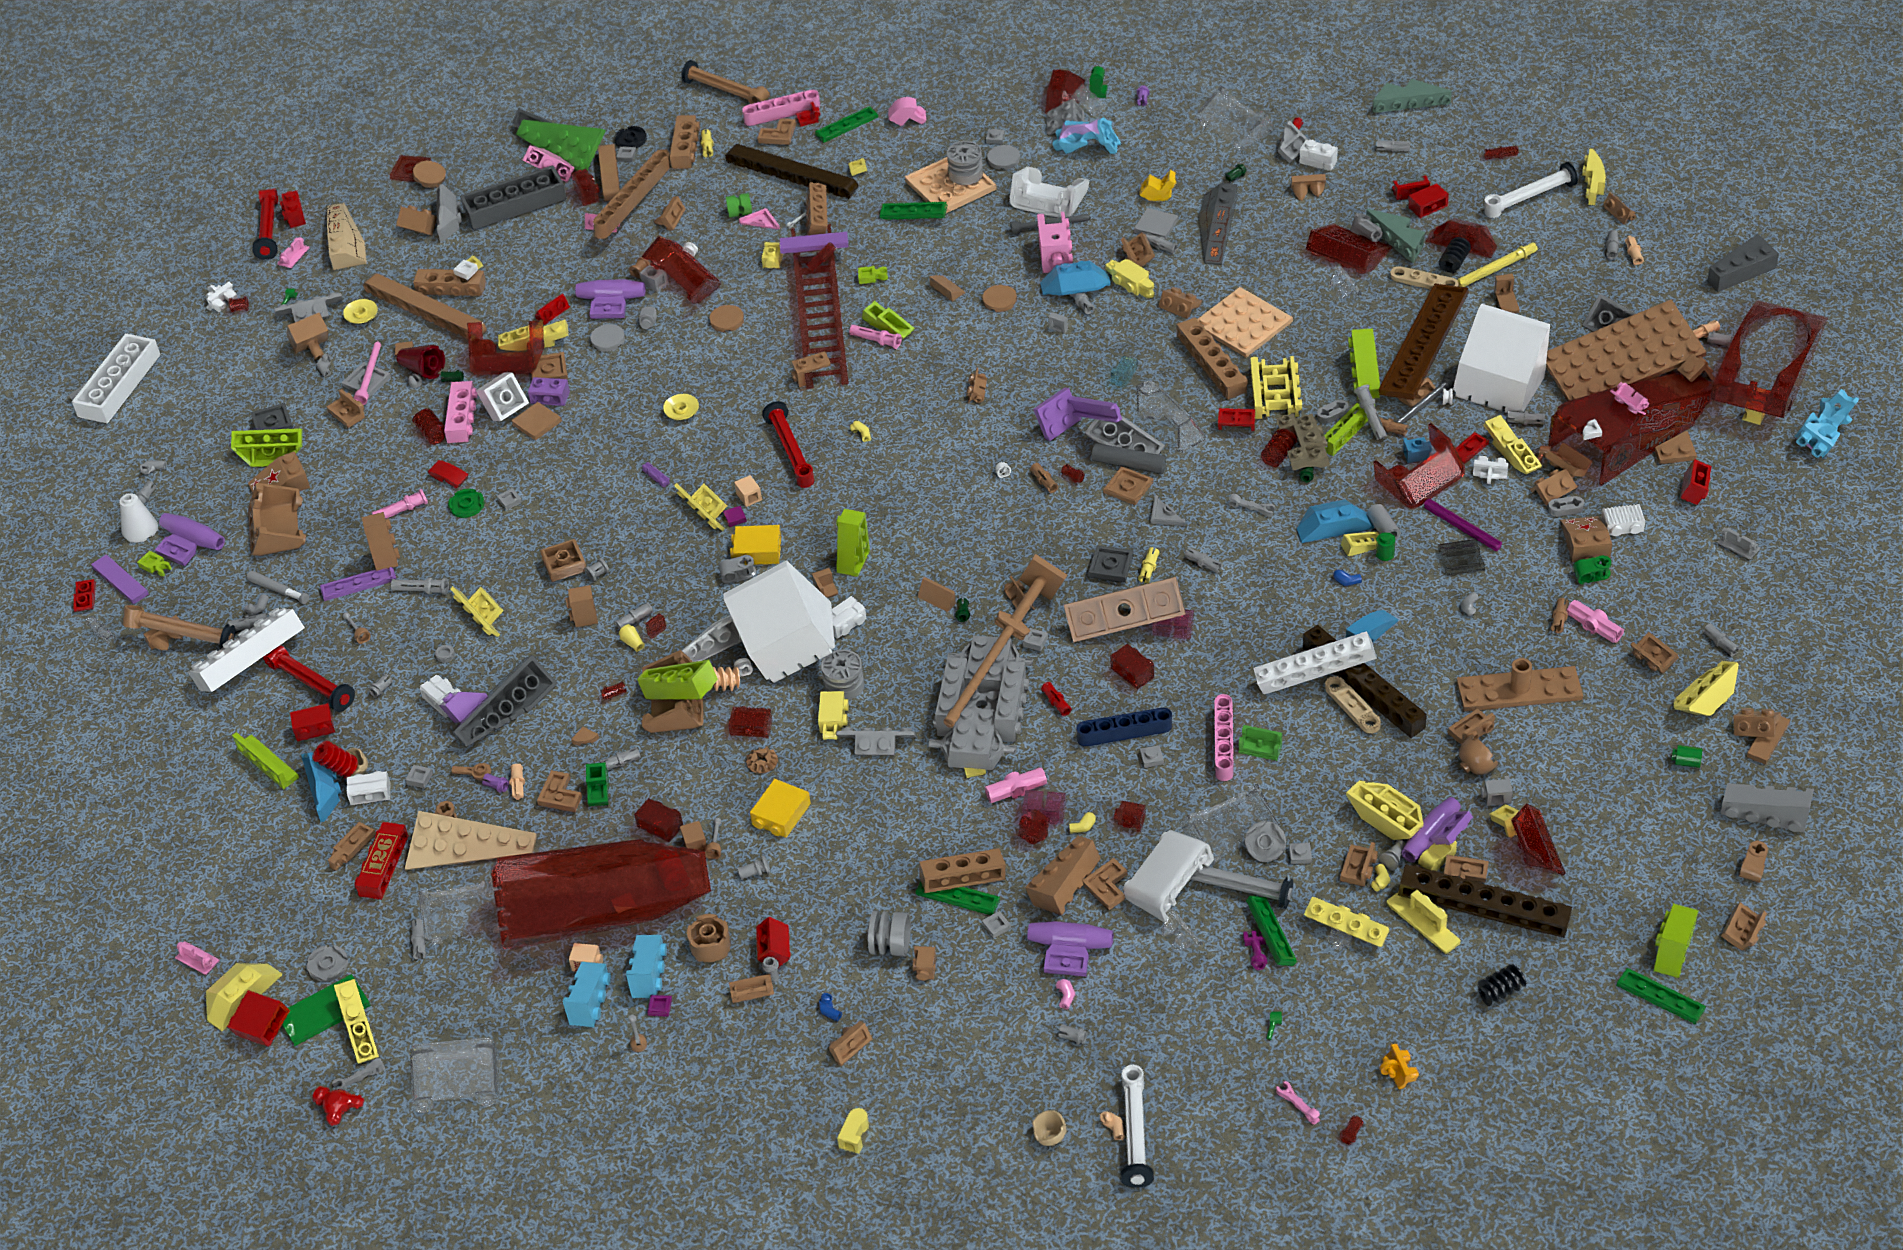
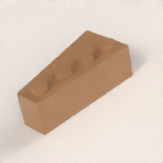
(1063, 875)

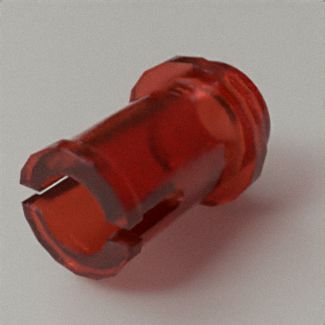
(1074, 474)
(612, 691)
(1349, 1134)

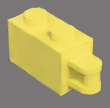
(832, 713)

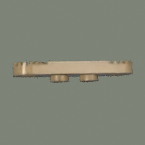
(1420, 278)
(1353, 704)

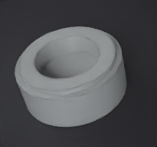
(445, 653)

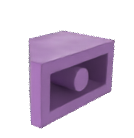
(461, 704)

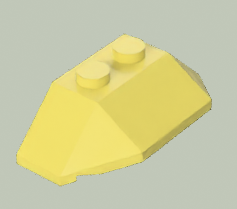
(1708, 690)
(1386, 809)
(228, 991)

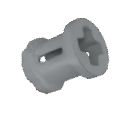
(592, 574)

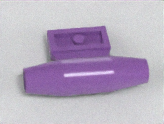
(609, 296)
(185, 538)
(1439, 827)
(1069, 945)

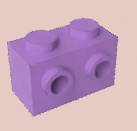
(549, 391)

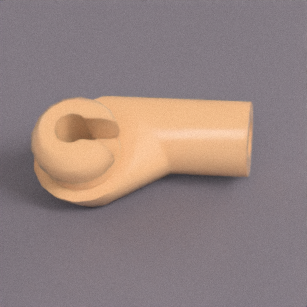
(1114, 1123)

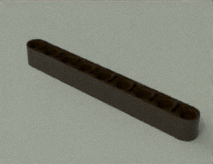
(791, 170)

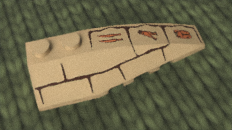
(344, 238)

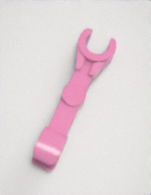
(1288, 1094)

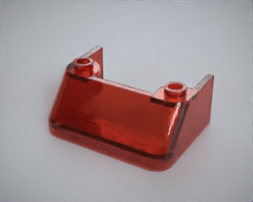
(682, 267)
(486, 361)
(1428, 477)

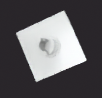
(502, 396)

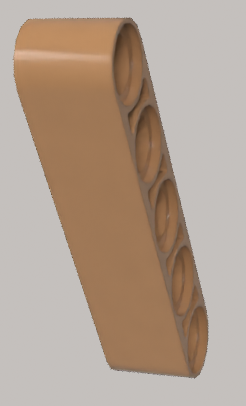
(609, 171)

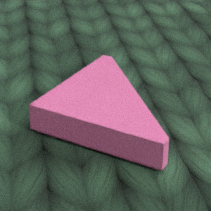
(760, 219)

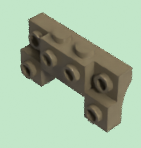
(1310, 439)

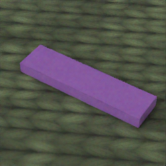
(813, 242)
(119, 579)
(357, 583)

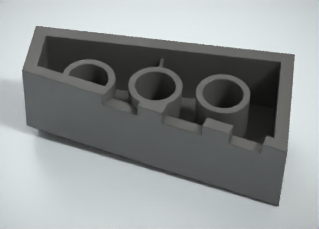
(1743, 263)

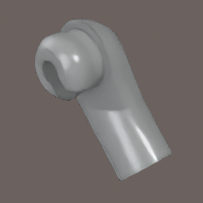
(323, 365)
(1467, 604)
(258, 608)

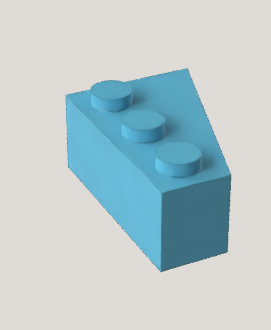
(646, 966)
(587, 994)

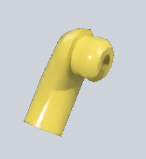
(1382, 879)

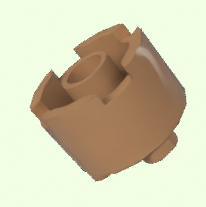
(709, 938)

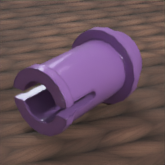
(1142, 93)
(500, 784)

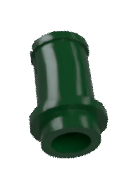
(1238, 171)
(452, 376)
(1306, 474)
(962, 612)

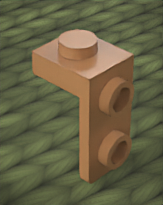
(1504, 293)
(807, 365)
(1694, 367)

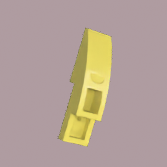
(1594, 176)
(518, 339)
(1511, 447)
(356, 1021)

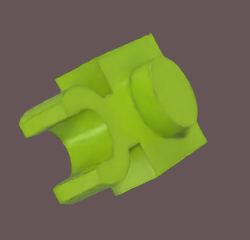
(870, 274)
(153, 562)

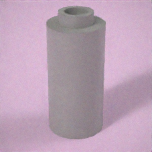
(1382, 520)

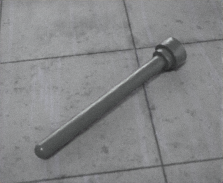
(1017, 227)
(1447, 383)

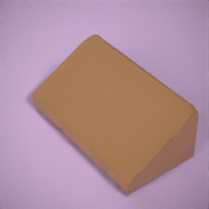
(946, 287)
(1426, 387)
(937, 594)

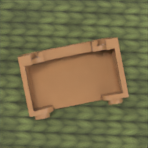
(274, 519)
(672, 713)

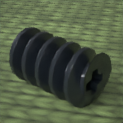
(1454, 254)
(1501, 983)

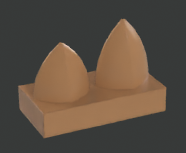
(1301, 184)
(671, 214)
(159, 639)
(850, 1042)

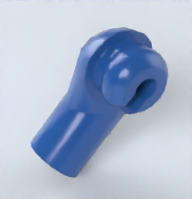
(1345, 579)

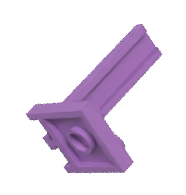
(1065, 410)

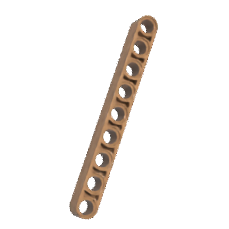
(631, 194)
(420, 304)

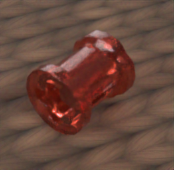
(239, 304)

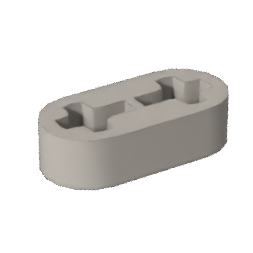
(1332, 411)
(1566, 506)

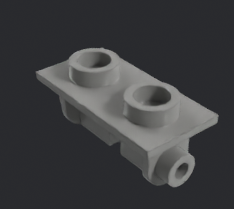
(1739, 545)

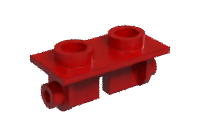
(552, 309)

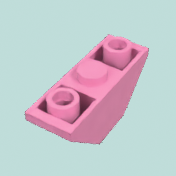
(542, 158)

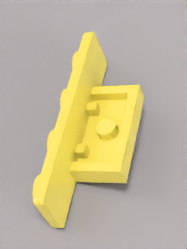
(707, 502)
(482, 607)
(1426, 919)
(1346, 921)

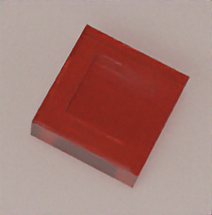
(655, 625)

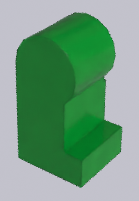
(1096, 82)

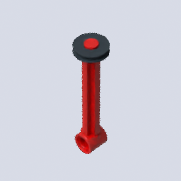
(265, 246)
(776, 414)
(339, 696)

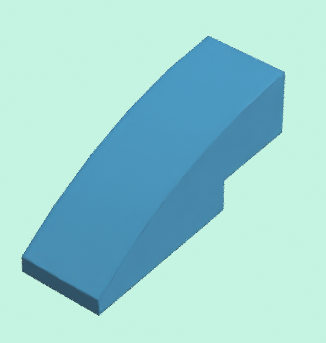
(1374, 623)

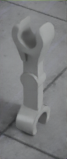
(1236, 501)
(373, 1068)

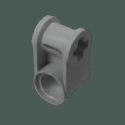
(736, 570)

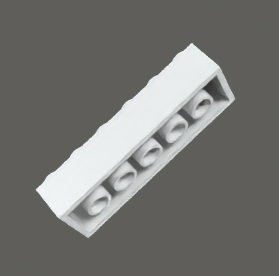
(116, 378)
(246, 649)

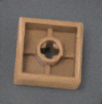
(563, 560)

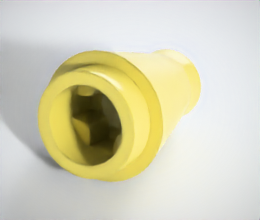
(630, 636)

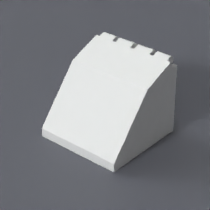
(1502, 360)
(781, 621)

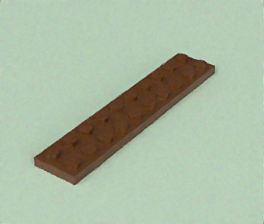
(1423, 341)

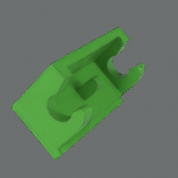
(1260, 742)

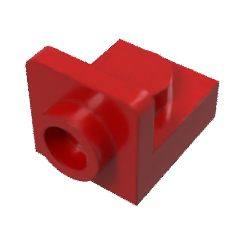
(808, 116)

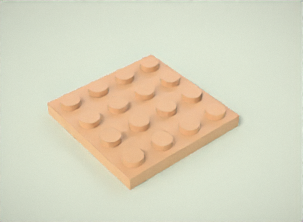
(935, 186)
(1244, 322)

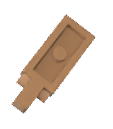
(350, 845)

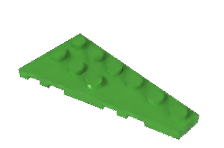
(570, 142)

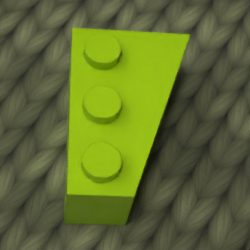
(1674, 939)

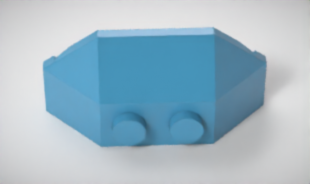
(1074, 278)
(1332, 520)
(322, 786)

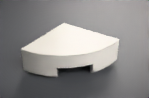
(1592, 430)

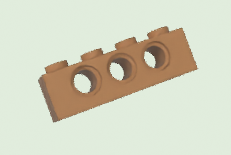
(684, 141)
(816, 209)
(447, 283)
(962, 870)

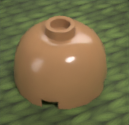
(1476, 757)

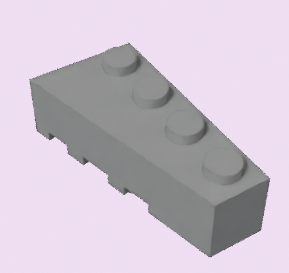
(1768, 806)

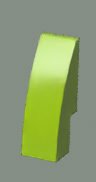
(886, 320)

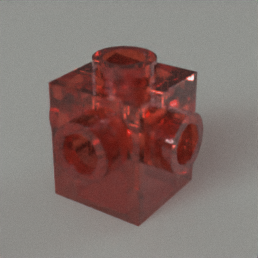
(1033, 826)

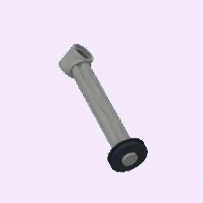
(1247, 884)

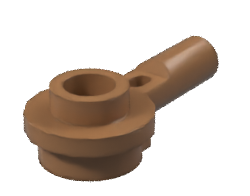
(477, 771)

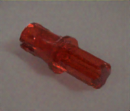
(1501, 152)
(821, 256)

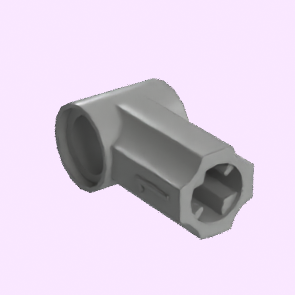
(1363, 226)

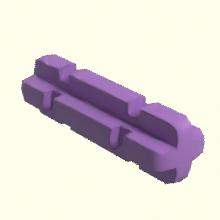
(655, 474)

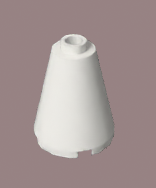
(136, 519)

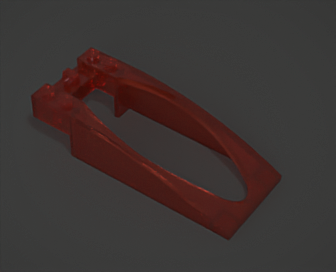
(1788, 381)

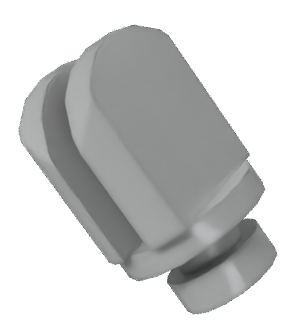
(647, 317)

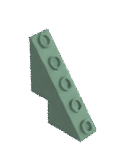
(1414, 95)
(1398, 233)

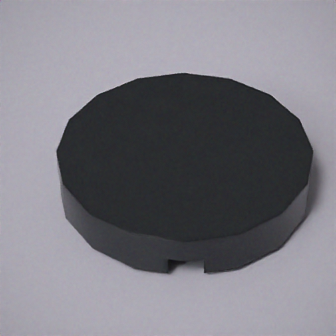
(631, 137)

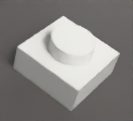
(465, 269)

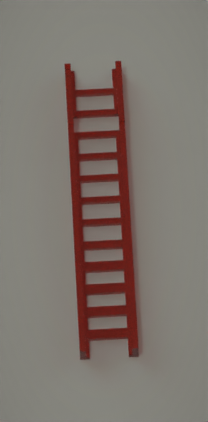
(801, 293)

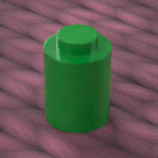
(1385, 546)
(1687, 756)

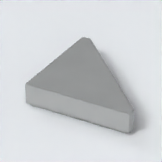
(1164, 514)

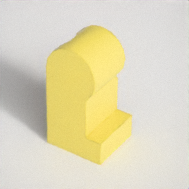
(1436, 855)
(851, 1132)

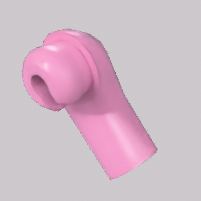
(1068, 993)

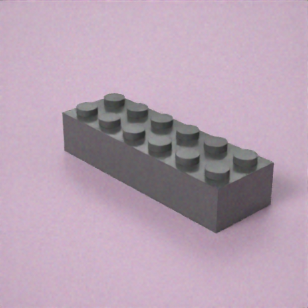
(513, 197)

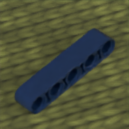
(1124, 726)

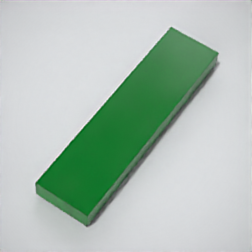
(846, 124)
(914, 210)
(964, 898)
(1271, 931)
(1661, 996)

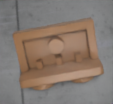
(1138, 249)
(1178, 302)
(346, 409)
(1571, 459)
(1555, 486)
(1655, 652)
(1756, 723)
(1473, 724)
(1358, 864)
(1743, 927)

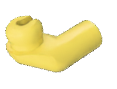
(863, 429)
(1084, 825)

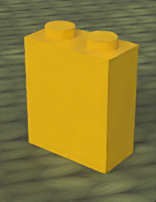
(759, 542)
(780, 808)

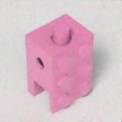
(1052, 250)

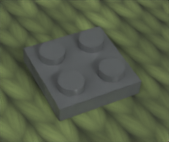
(272, 418)
(1111, 563)

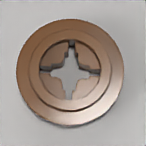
(761, 766)

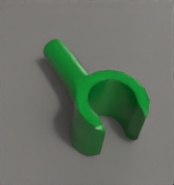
(289, 293)
(1275, 1018)

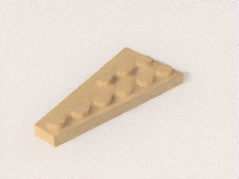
(452, 840)

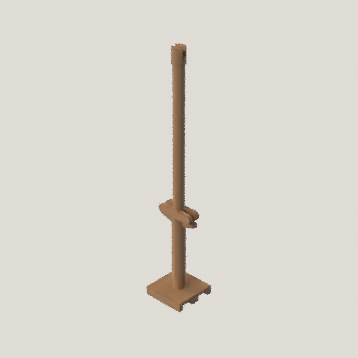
(1042, 579)

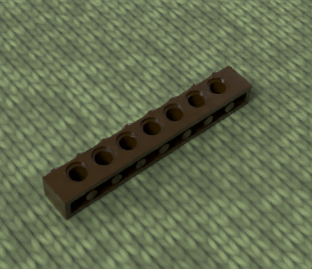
(1373, 689)
(1493, 907)

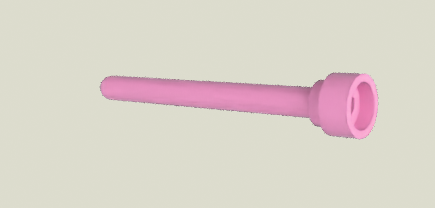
(362, 394)

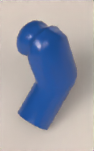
(827, 1009)

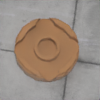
(429, 174)
(999, 298)
(726, 318)

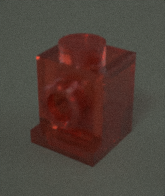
(1130, 815)

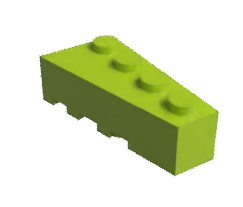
(1364, 360)
(678, 681)

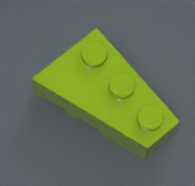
(852, 542)

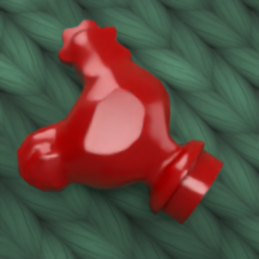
(336, 1103)

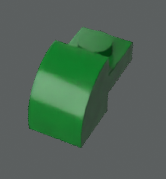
(597, 784)

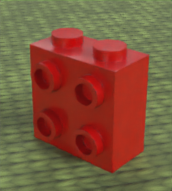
(258, 1018)

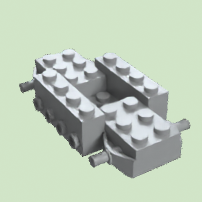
(980, 733)

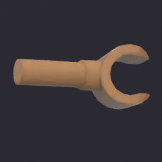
(1543, 451)

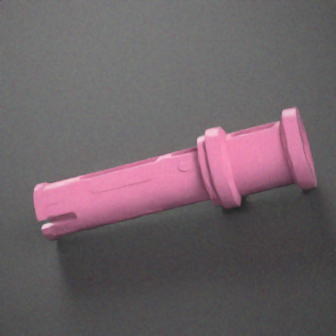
(882, 337)
(407, 502)

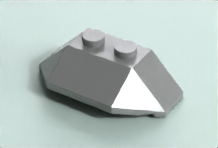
(447, 212)

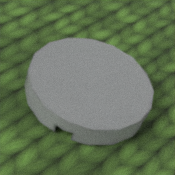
(1003, 157)
(607, 337)
(1265, 841)
(329, 969)

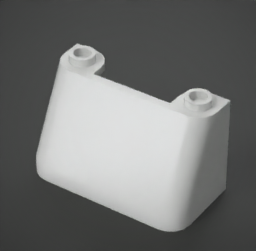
(1042, 198)
(1167, 872)

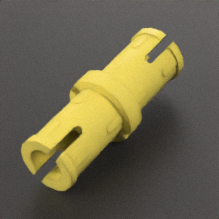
(707, 143)
(1148, 565)

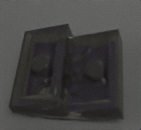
(1461, 557)

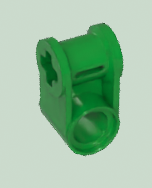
(1591, 570)

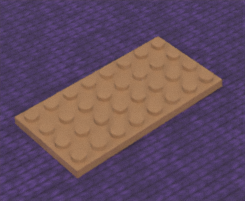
(1624, 352)

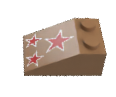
(284, 472)
(1586, 538)

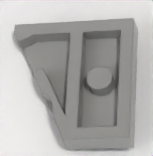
(1291, 142)

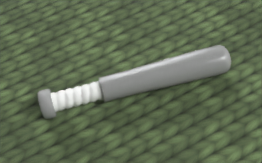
(273, 585)

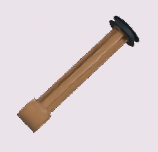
(754, 95)
(136, 617)

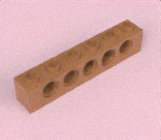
(1212, 358)

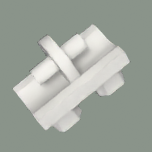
(218, 294)
(1490, 470)

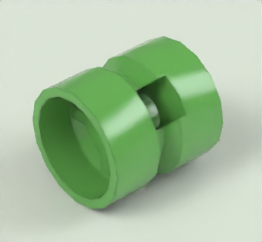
(738, 205)

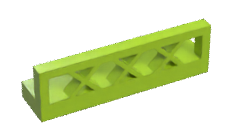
(1346, 431)
(265, 760)

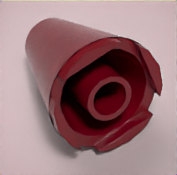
(423, 359)

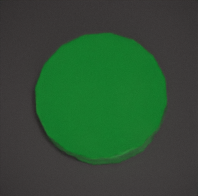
(466, 508)

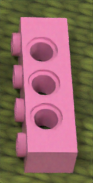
(460, 412)

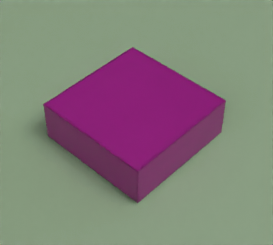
(734, 516)
(659, 1005)

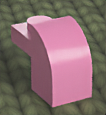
(904, 109)

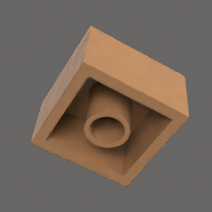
(308, 334)

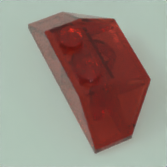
(1061, 87)
(1478, 236)
(1536, 841)

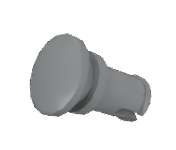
(1392, 857)
(754, 868)

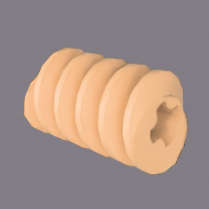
(727, 678)

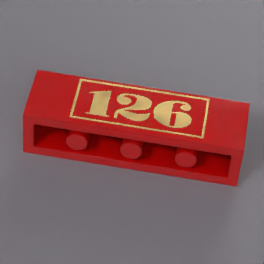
(381, 860)

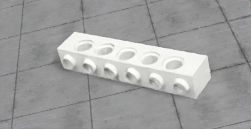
(1315, 663)

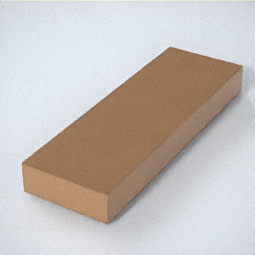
(1764, 746)

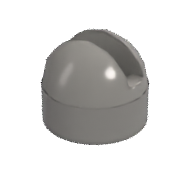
(412, 380)

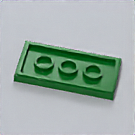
(317, 1013)

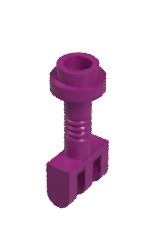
(1258, 959)

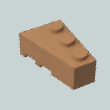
(381, 541)

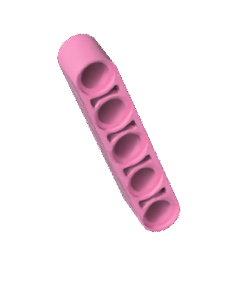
(779, 107)
(1223, 737)

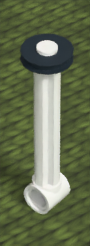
(1495, 204)
(1136, 1173)

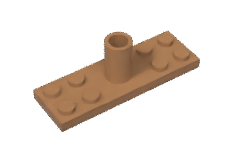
(1105, 613)
(1519, 687)

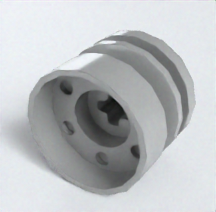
(965, 162)
(843, 672)
(886, 933)

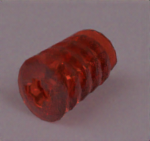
(429, 426)
(1277, 447)

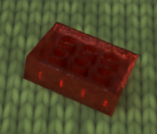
(1347, 248)

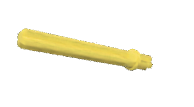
(1520, 253)

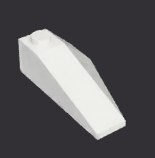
(713, 640)

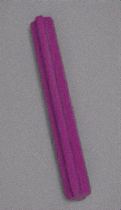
(1462, 524)

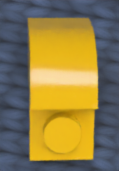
(1156, 189)

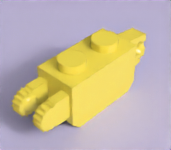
(1131, 277)

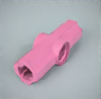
(1595, 621)
(1015, 785)

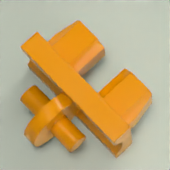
(1396, 1066)

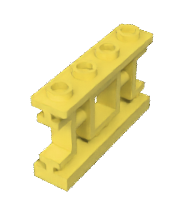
(1279, 398)

